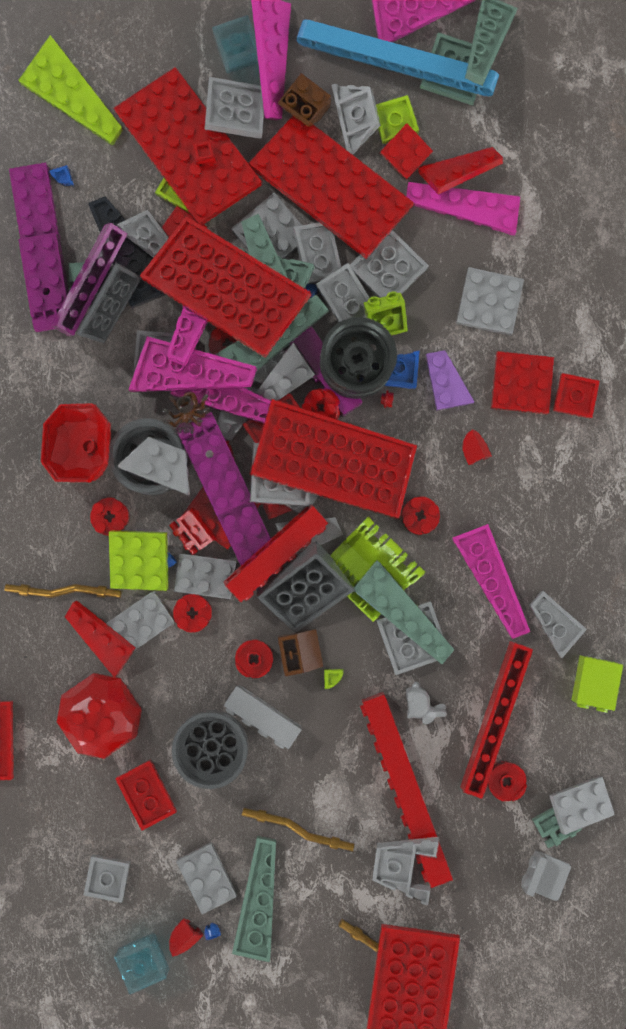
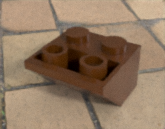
(306, 101)
(300, 652)

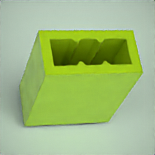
(597, 683)

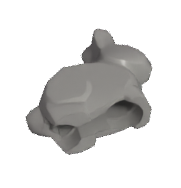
(419, 705)

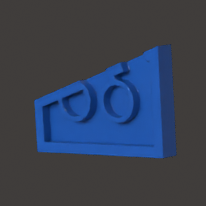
(404, 373)

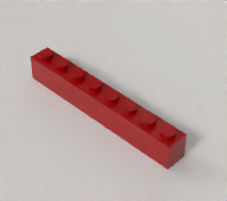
(496, 719)

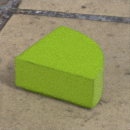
(332, 677)

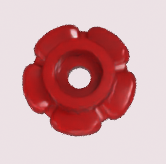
(387, 399)

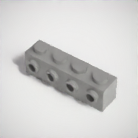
(262, 716)

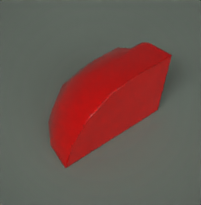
(475, 447)
(183, 937)

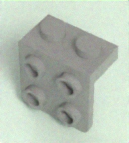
(545, 876)

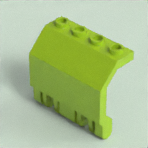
(360, 552)

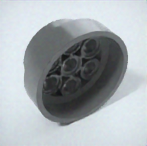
(190, 765)

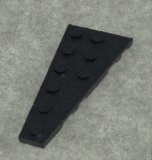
(129, 254)

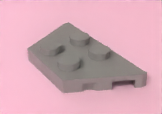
(356, 114)
(159, 464)

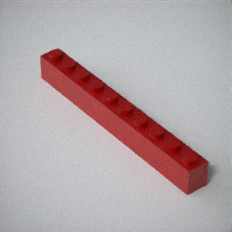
(405, 785)

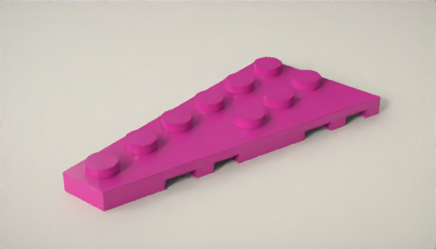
(401, 17)
(272, 34)
(202, 371)

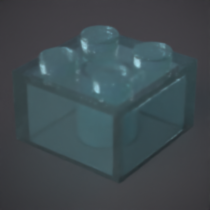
(236, 44)
(142, 963)

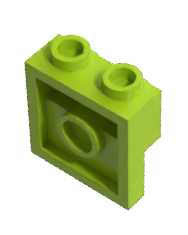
(388, 312)

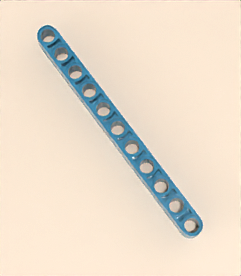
(392, 56)

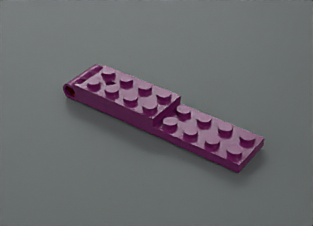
(39, 243)
(225, 488)

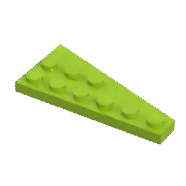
(61, 85)

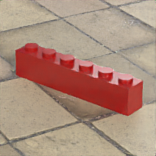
(275, 553)

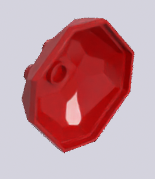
(76, 443)
(99, 715)

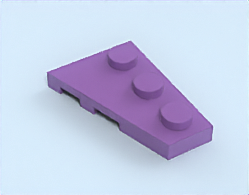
(446, 383)

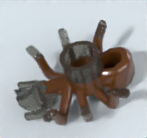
(188, 407)

